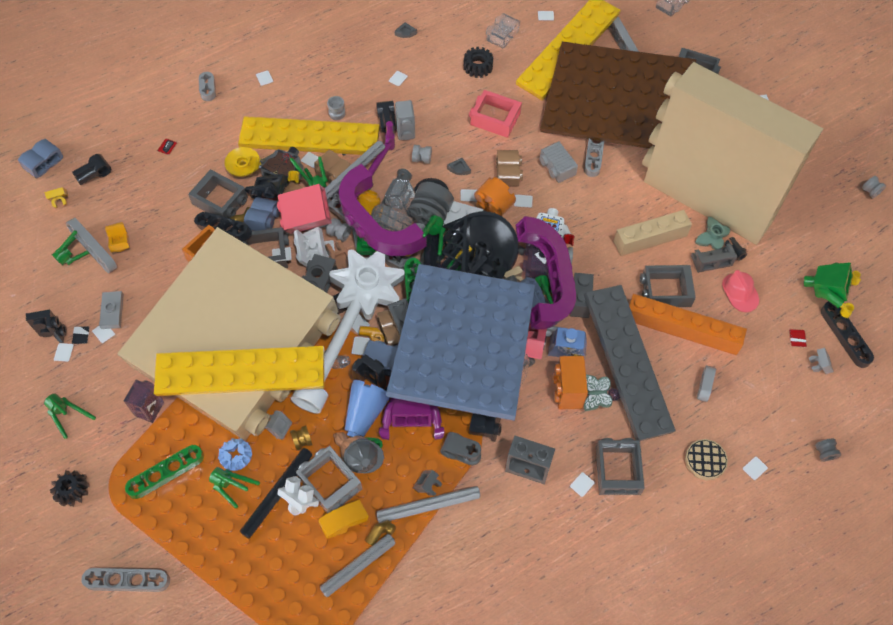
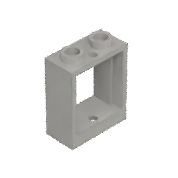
(344, 493)

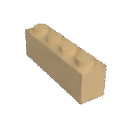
(652, 232)

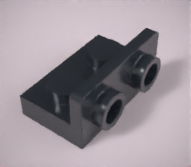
(46, 324)

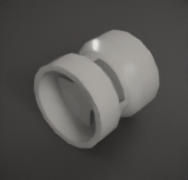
(336, 108)
(421, 154)
(338, 229)

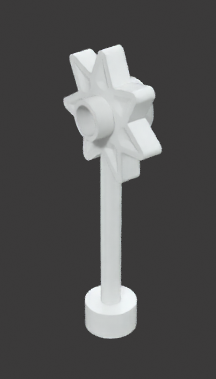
(363, 288)

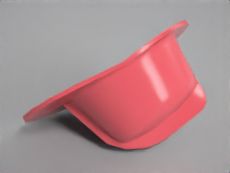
(741, 291)

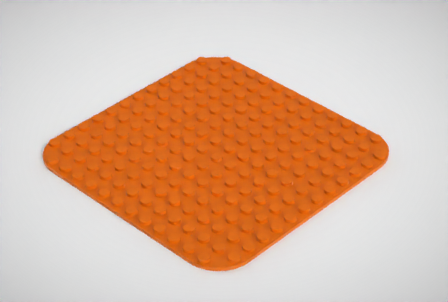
(288, 557)

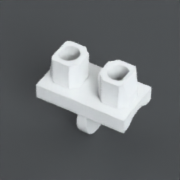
(297, 497)

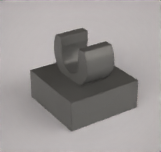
(425, 482)

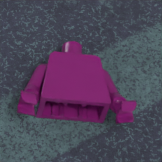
(411, 414)

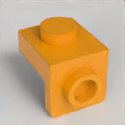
(117, 237)

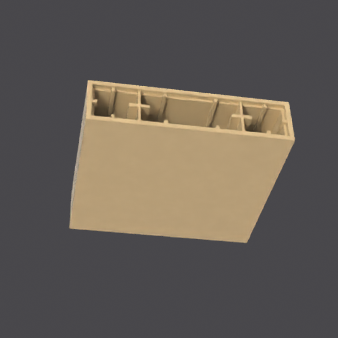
(726, 151)
(232, 302)

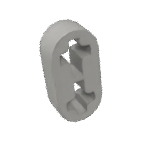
(203, 87)
(706, 383)

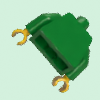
(833, 284)

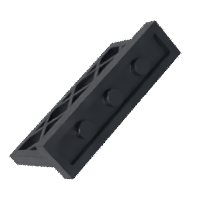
(431, 255)

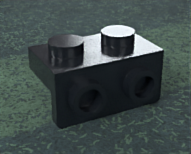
(267, 186)
(369, 369)
(485, 426)

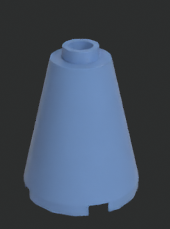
(364, 407)

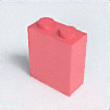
(304, 209)

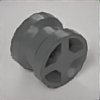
(828, 450)

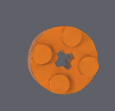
(494, 196)

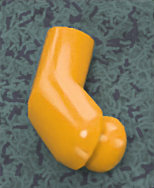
(373, 333)

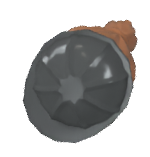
(359, 453)

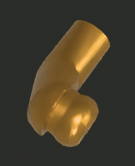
(378, 529)

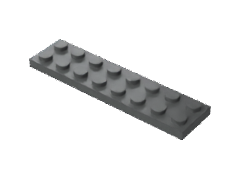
(629, 363)

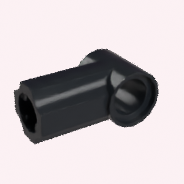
(386, 113)
(95, 167)

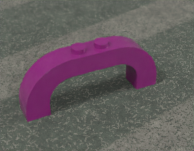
(384, 241)
(559, 268)

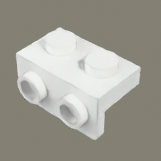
(309, 244)

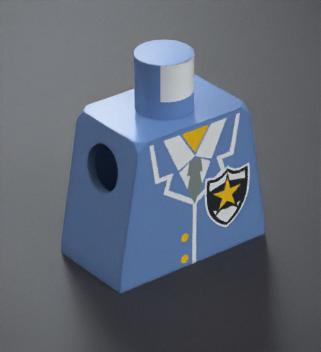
(567, 343)

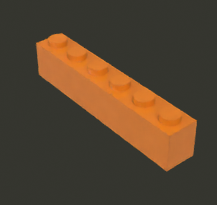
(687, 324)

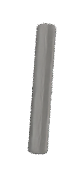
(357, 565)

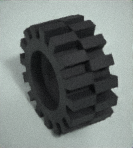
(478, 55)

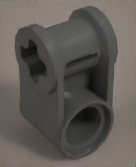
(459, 448)

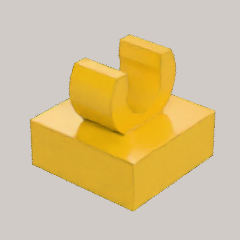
(56, 194)

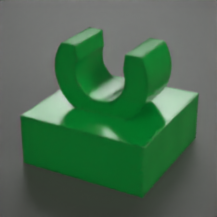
(363, 247)

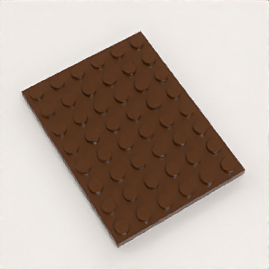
(608, 93)

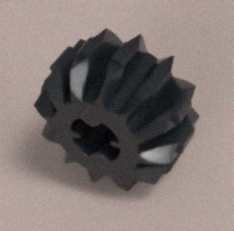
(60, 490)

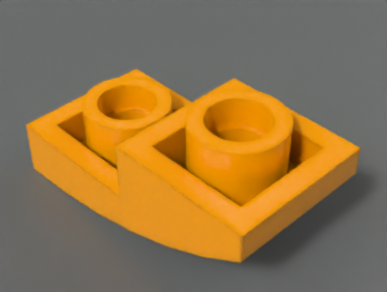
(342, 518)

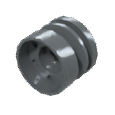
(430, 201)

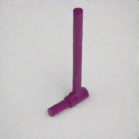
(389, 145)

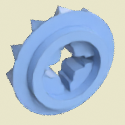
(237, 462)

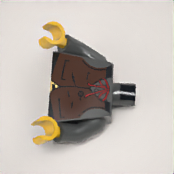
(279, 163)

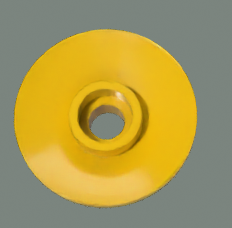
(237, 161)

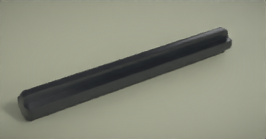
(273, 497)

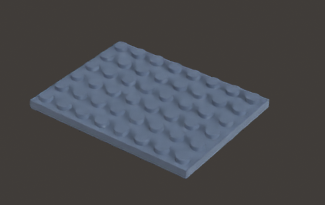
(463, 342)

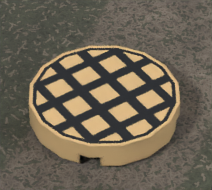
(706, 459)

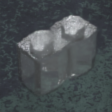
(502, 30)

